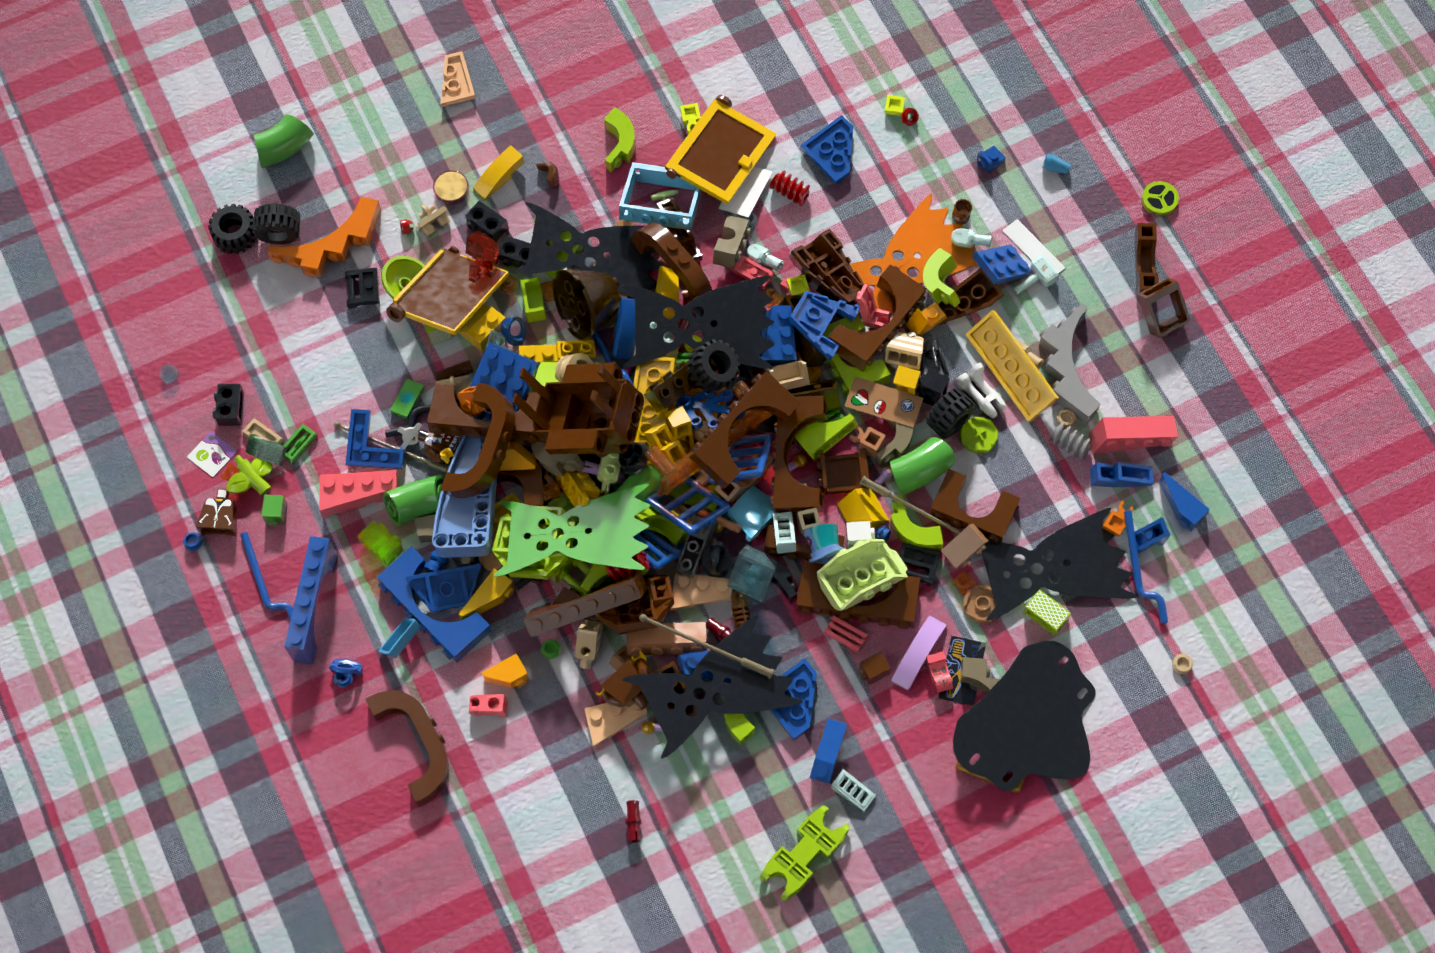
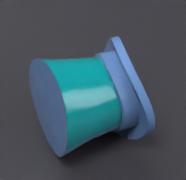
(823, 542)

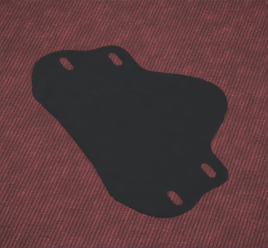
(1029, 720)

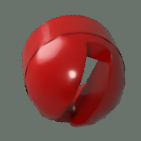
(405, 227)

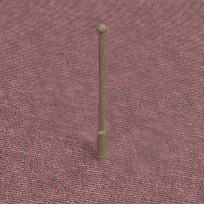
(439, 466)
(887, 493)
(744, 662)

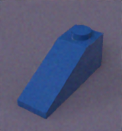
(1185, 506)
(828, 751)

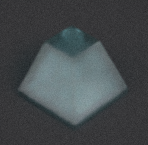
(752, 573)

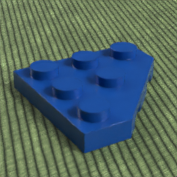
(832, 149)
(797, 718)

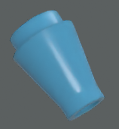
(1055, 164)

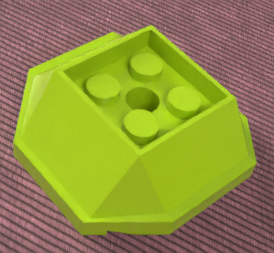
(544, 568)

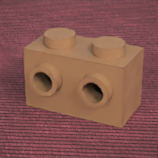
(964, 546)

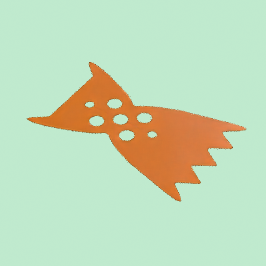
(919, 233)

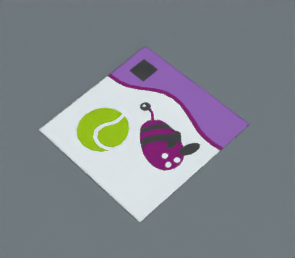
(212, 454)

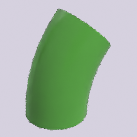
(282, 140)
(922, 465)
(650, 476)
(413, 499)

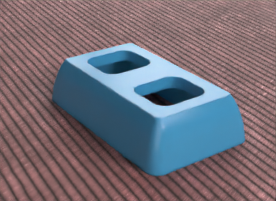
(400, 637)

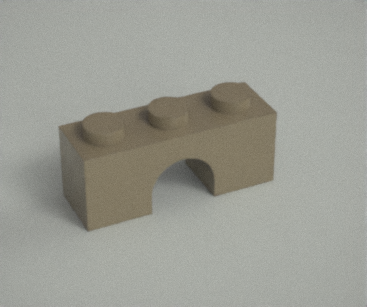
(733, 240)

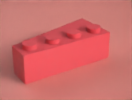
(1130, 433)
(354, 490)

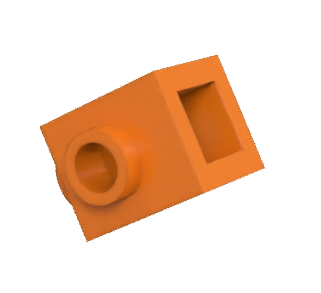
(466, 403)

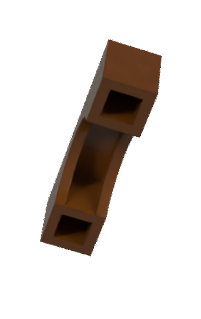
(1145, 248)
(802, 551)

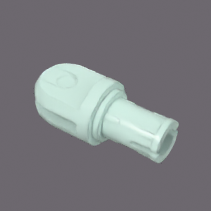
(968, 238)
(764, 257)

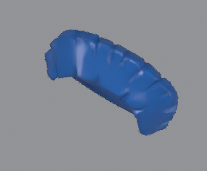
(505, 330)
(346, 666)

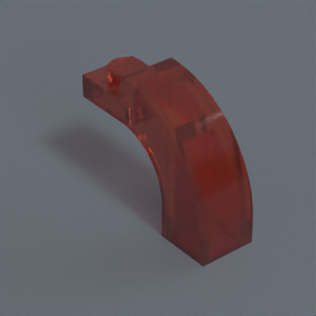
(487, 255)

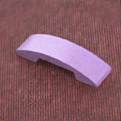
(917, 652)

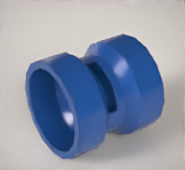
(436, 563)

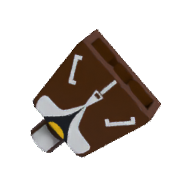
(218, 516)

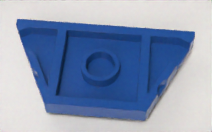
(446, 587)

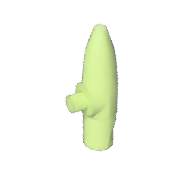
(664, 195)

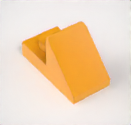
(925, 320)

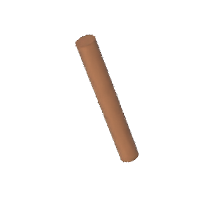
(721, 521)

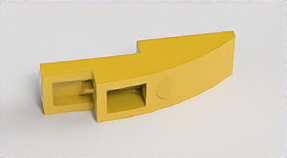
(553, 353)

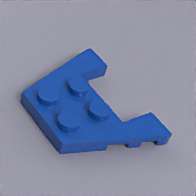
(814, 315)

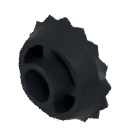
(634, 459)

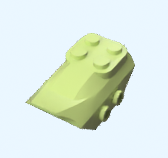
(860, 573)

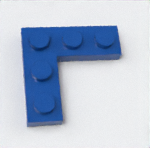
(363, 456)

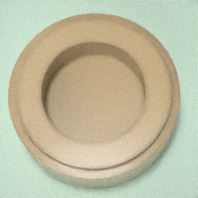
(1066, 416)
(1182, 664)

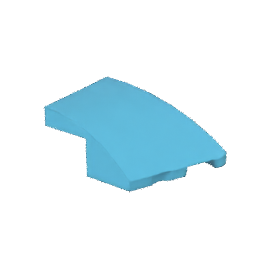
(752, 512)

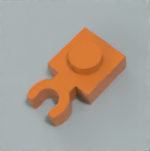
(1116, 521)

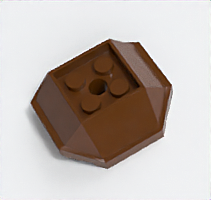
(654, 604)

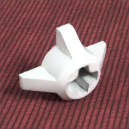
(408, 434)

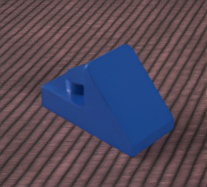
(1152, 534)

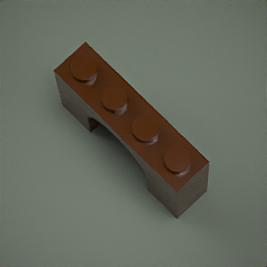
(530, 481)
(991, 526)

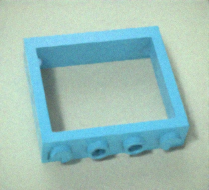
(656, 175)

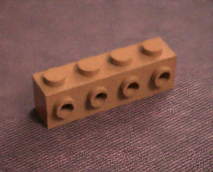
(660, 641)

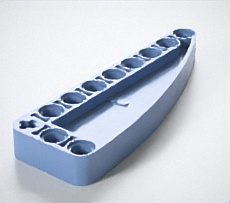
(461, 518)

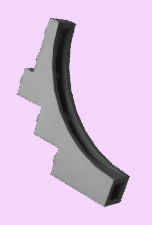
(1061, 366)

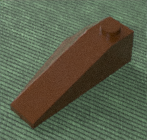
(974, 295)

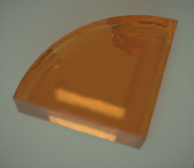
(778, 298)

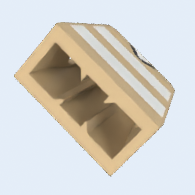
(905, 350)
(588, 642)

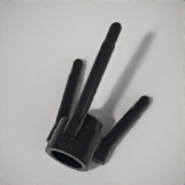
(932, 351)

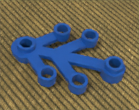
(690, 403)

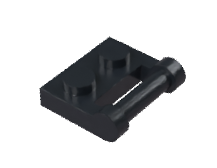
(368, 287)
(920, 558)

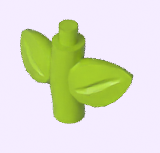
(250, 476)

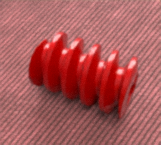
(790, 188)
(617, 572)

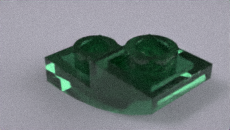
(265, 450)

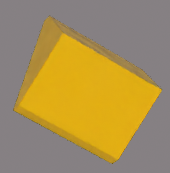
(863, 506)

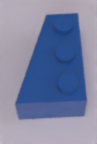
(782, 335)

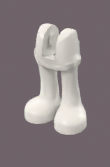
(975, 375)

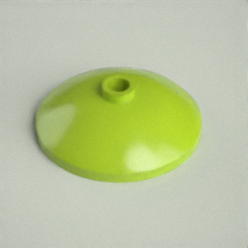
(399, 273)

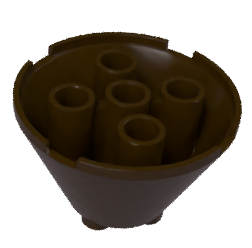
(585, 300)

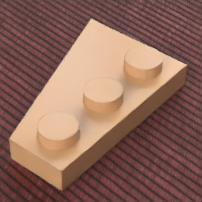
(456, 81)
(699, 590)
(607, 720)

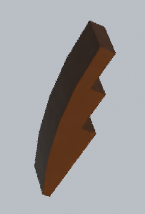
(684, 236)

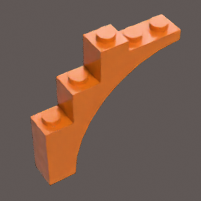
(335, 246)

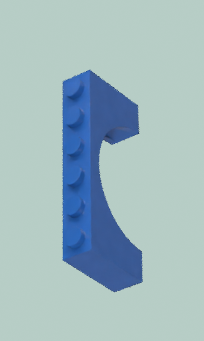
(318, 561)
(454, 637)

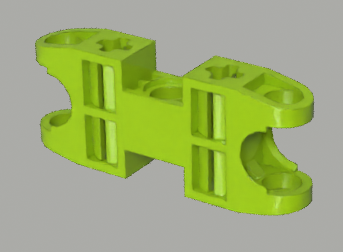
(815, 841)

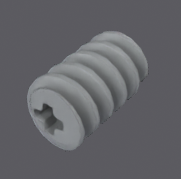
(1070, 440)

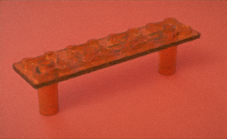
(679, 472)

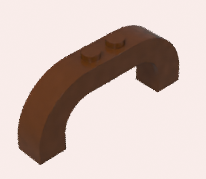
(676, 257)
(493, 449)
(398, 702)

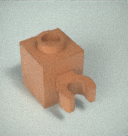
(871, 440)

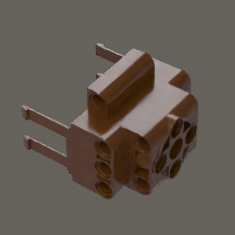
(575, 411)

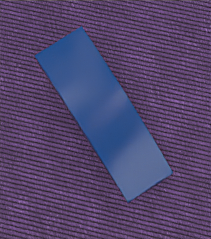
(625, 330)
(1121, 475)

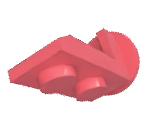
(871, 316)

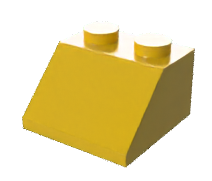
(479, 326)

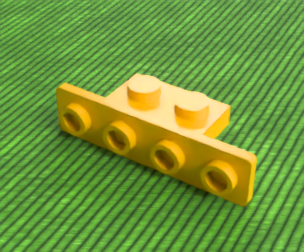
(578, 487)

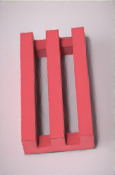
(831, 625)

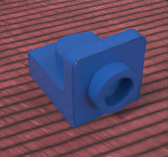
(990, 159)

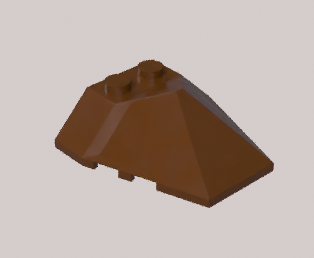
(828, 266)

